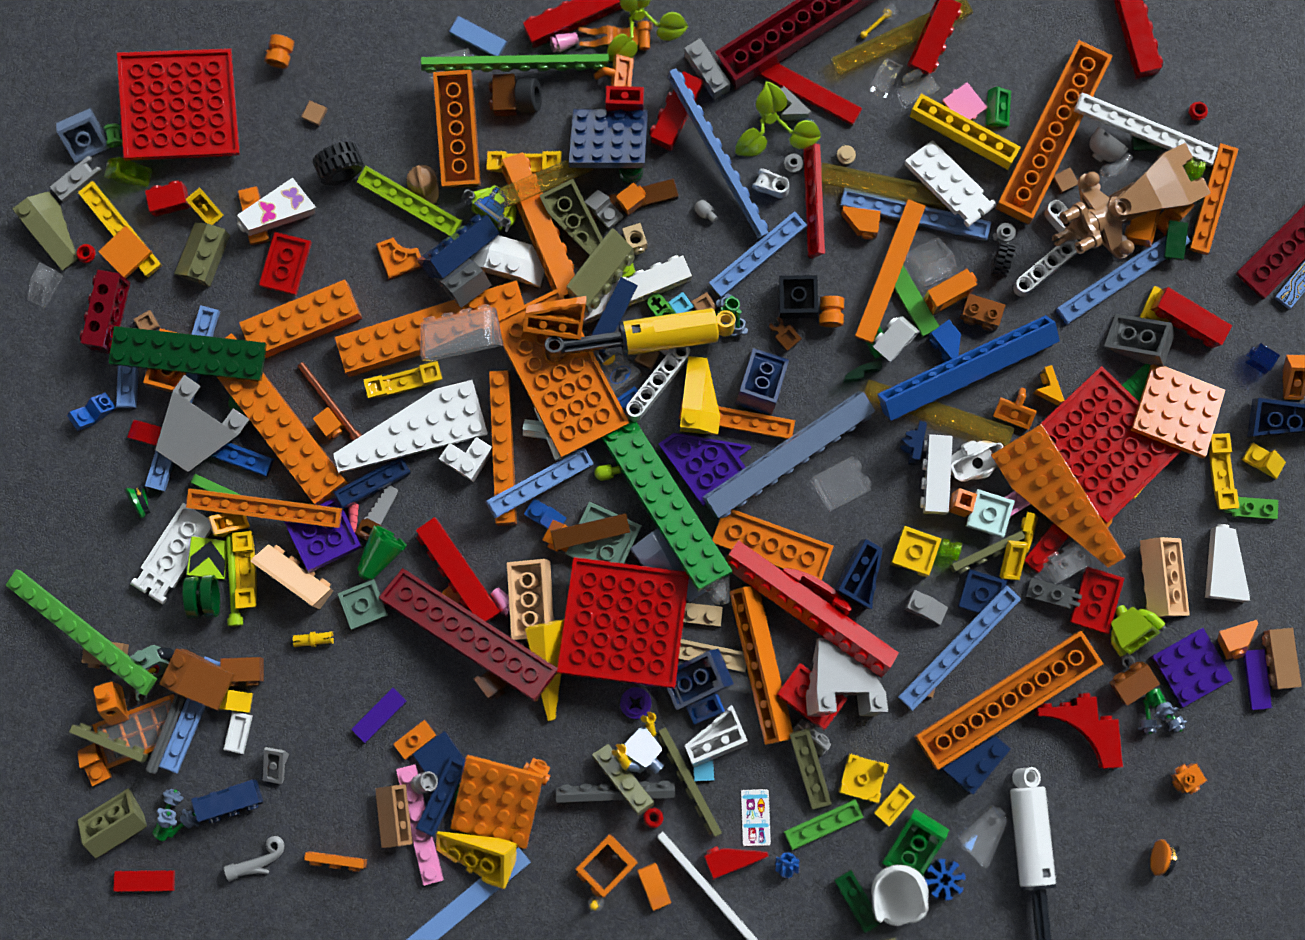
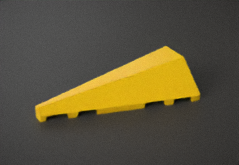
(546, 642)

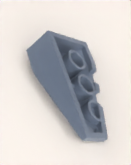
(656, 553)

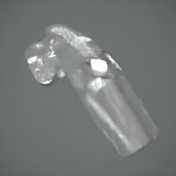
(1116, 169)

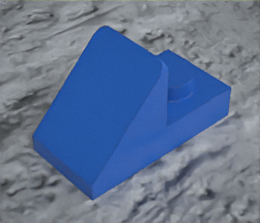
(543, 514)
(705, 708)

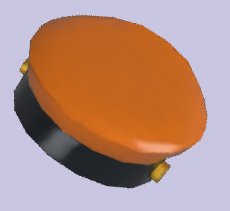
(1163, 858)

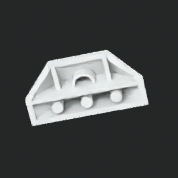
(510, 260)

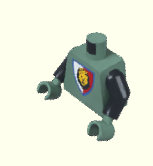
(154, 660)

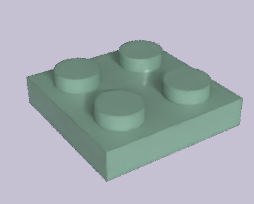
(362, 604)

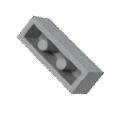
(707, 69)

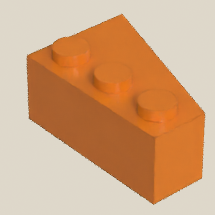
(556, 318)

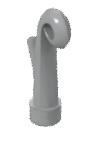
(255, 865)

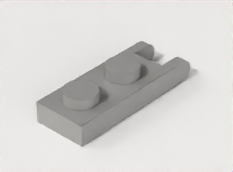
(75, 179)

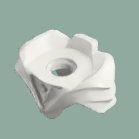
(962, 460)

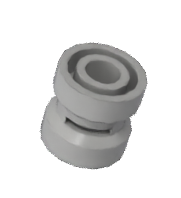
(424, 782)

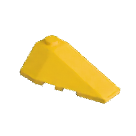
(699, 405)
(485, 856)

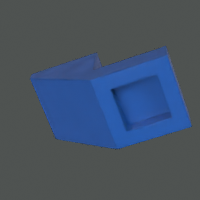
(94, 411)

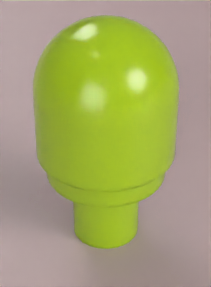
(606, 472)

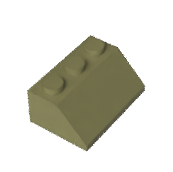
(202, 253)
(111, 823)

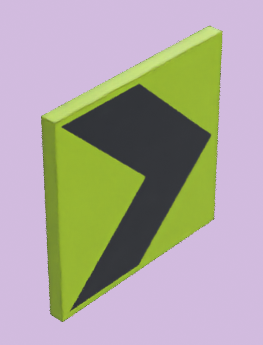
(207, 557)

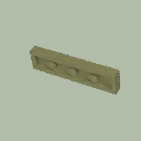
(980, 556)
(116, 745)
(810, 768)
(623, 780)

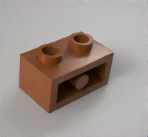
(982, 312)
(245, 669)
(1134, 682)

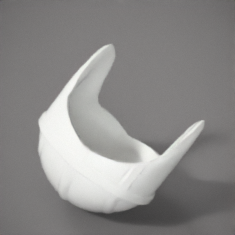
(899, 895)

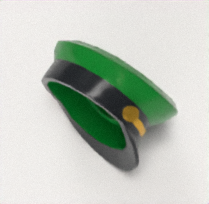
(139, 500)

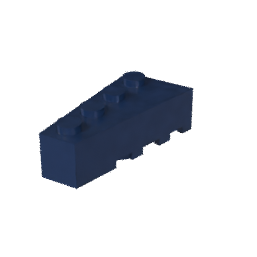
(458, 247)
(1275, 417)

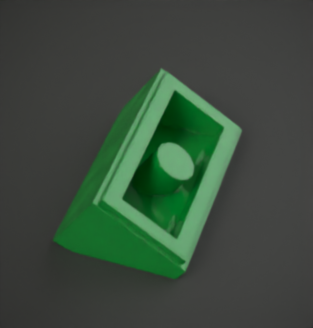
(998, 107)

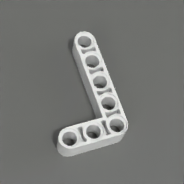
(1056, 254)
(655, 390)

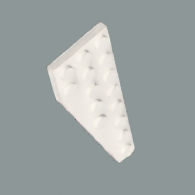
(433, 421)

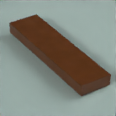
(590, 531)

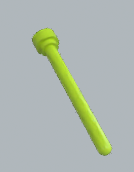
(235, 617)

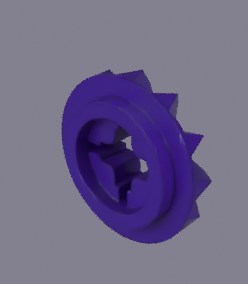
(625, 703)

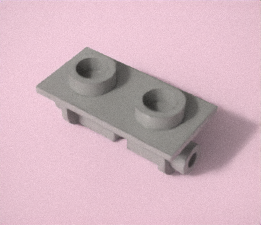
(820, 741)

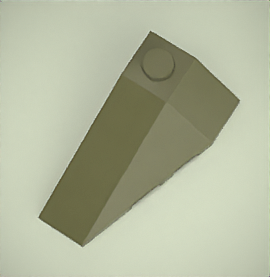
(571, 213)
(46, 222)

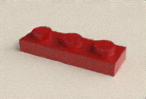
(1045, 547)

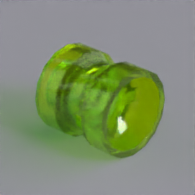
(1195, 169)
(950, 549)

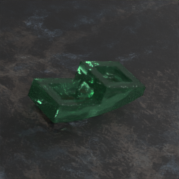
(858, 373)

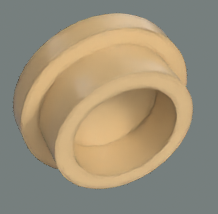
(846, 154)

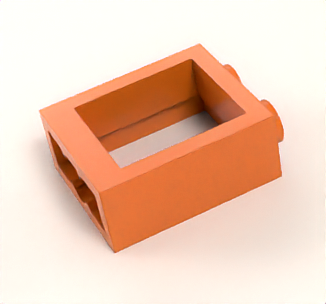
(950, 291)
(621, 851)

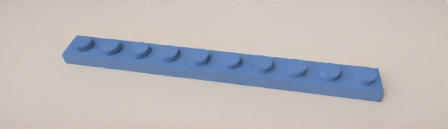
(714, 147)
(162, 466)

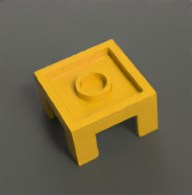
(916, 551)
(863, 778)

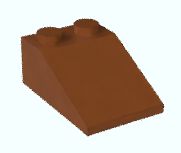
(197, 678)

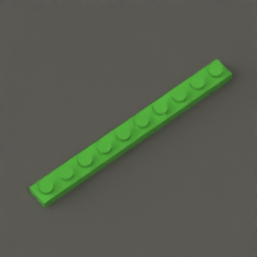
(521, 62)
(81, 632)

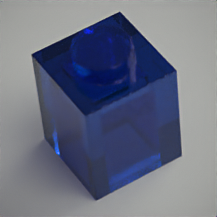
(1262, 358)

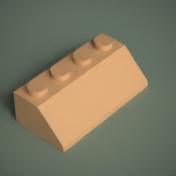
(293, 576)
(1164, 577)
(529, 595)

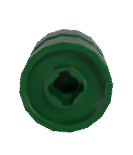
(631, 175)

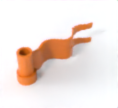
(641, 35)

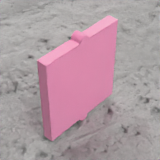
(965, 102)

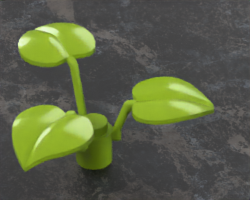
(670, 27)
(768, 101)

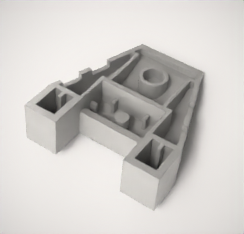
(192, 434)
(841, 674)

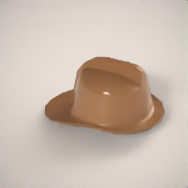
(423, 183)

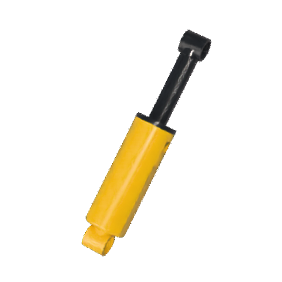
(650, 334)

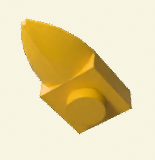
(1029, 526)

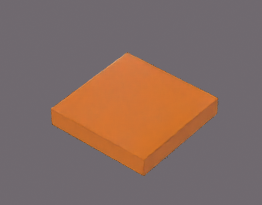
(125, 252)

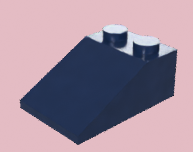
(762, 382)
(700, 679)

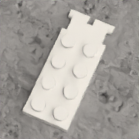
(949, 183)
(170, 554)

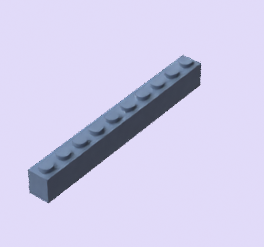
(789, 454)

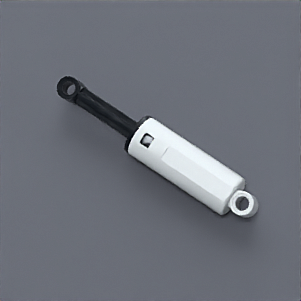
(1033, 845)

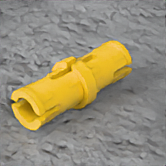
(313, 639)

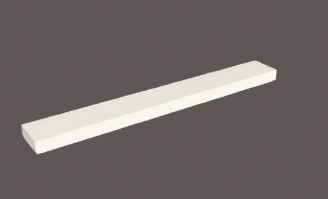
(1143, 128)
(706, 887)

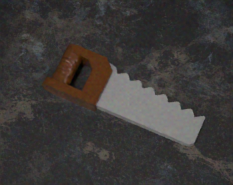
(378, 512)

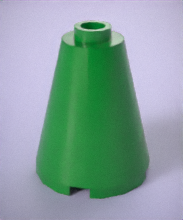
(379, 552)

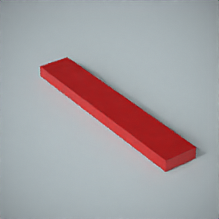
(813, 93)
(814, 201)

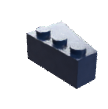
(860, 574)
(977, 764)
(227, 801)

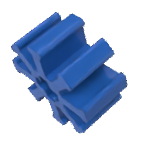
(949, 883)

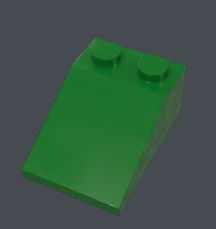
(917, 843)

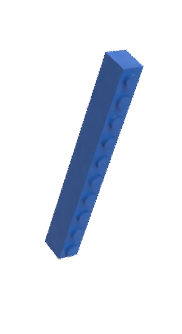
(968, 367)

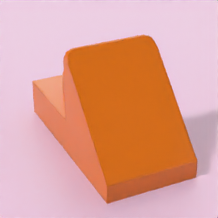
(92, 761)

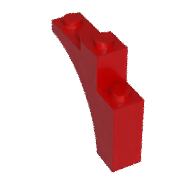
(1083, 716)

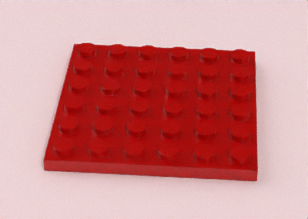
(177, 104)
(1099, 446)
(623, 623)

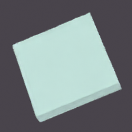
(990, 513)

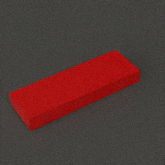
(144, 880)

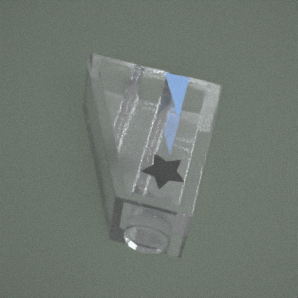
(984, 835)

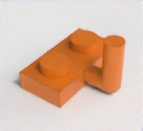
(620, 73)
(1015, 411)

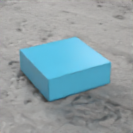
(681, 304)
(704, 772)

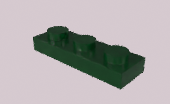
(857, 900)

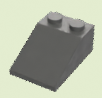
(464, 282)
(1140, 339)

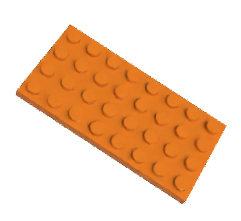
(567, 394)

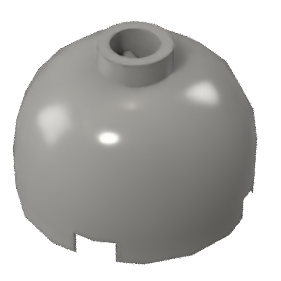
(1106, 146)

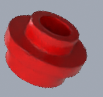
(1201, 107)
(84, 248)
(648, 822)

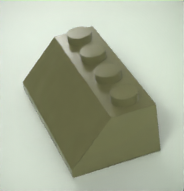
(601, 270)

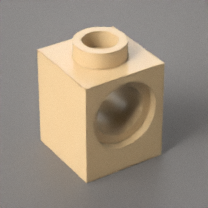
(635, 231)

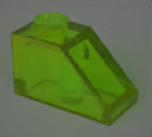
(127, 172)

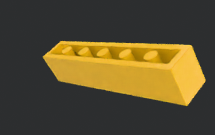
(964, 131)

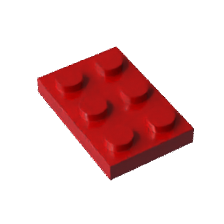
(285, 263)
(1099, 600)
(795, 691)

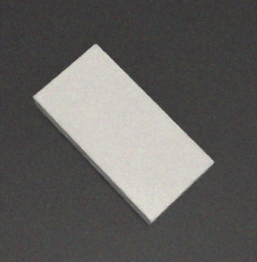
(238, 732)

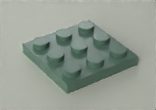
(608, 549)

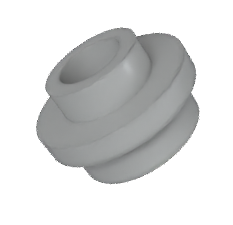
(793, 168)

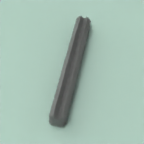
(165, 734)

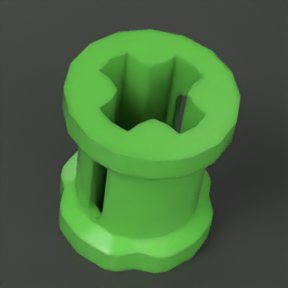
(113, 135)

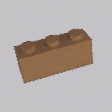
(1281, 658)
(393, 816)

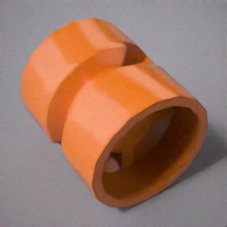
(279, 51)
(831, 311)

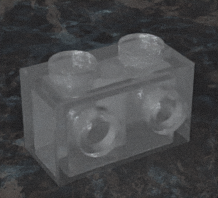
(1068, 563)

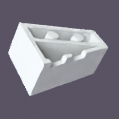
(717, 739)

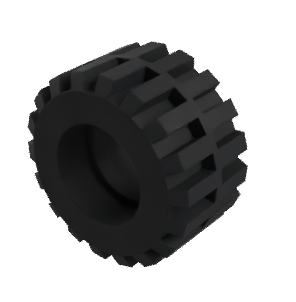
(338, 163)

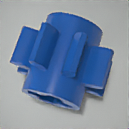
(787, 865)

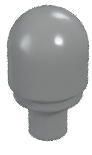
(705, 210)

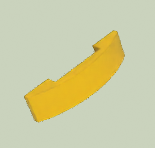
(538, 161)
(403, 381)
(1221, 472)
(245, 570)

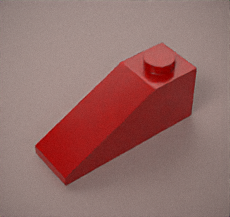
(727, 859)

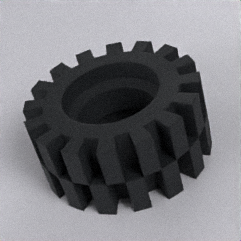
(1003, 260)

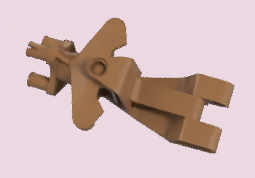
(1100, 218)

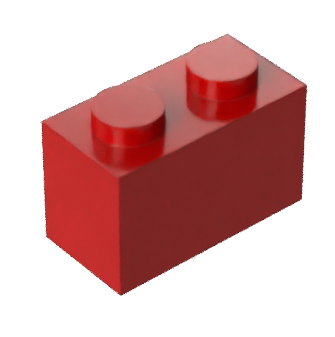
(624, 98)
(167, 198)

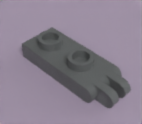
(1052, 594)

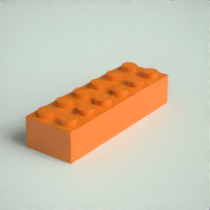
(456, 129)
(303, 318)

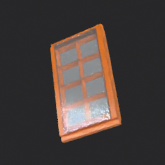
(140, 730)

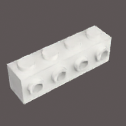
(937, 474)

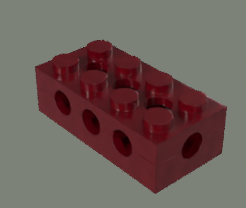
(104, 311)

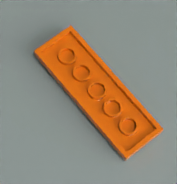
(774, 543)

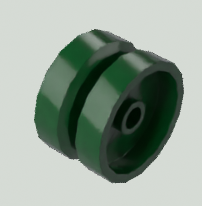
(201, 597)

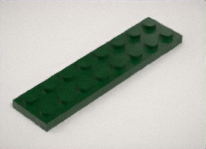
(187, 353)

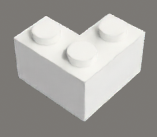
(894, 340)
(468, 463)

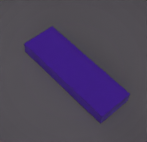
(1257, 679)
(379, 715)

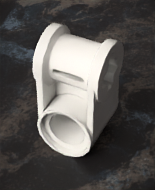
(770, 182)

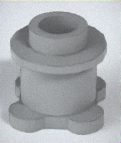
(1001, 237)

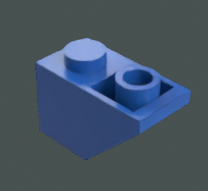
(947, 340)

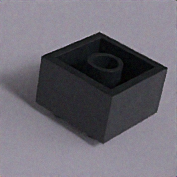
(798, 296)

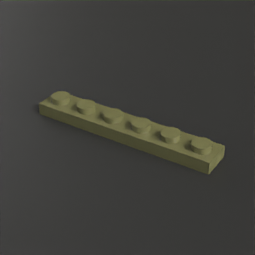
(692, 790)

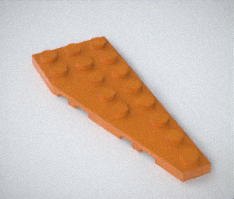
(1046, 481)

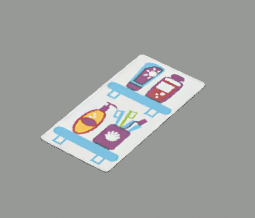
(755, 817)

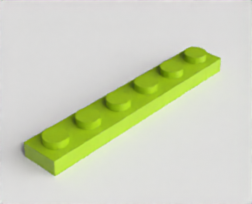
(409, 201)

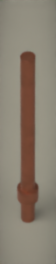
(329, 401)

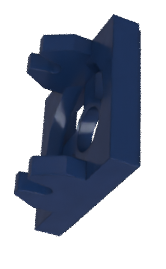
(914, 442)

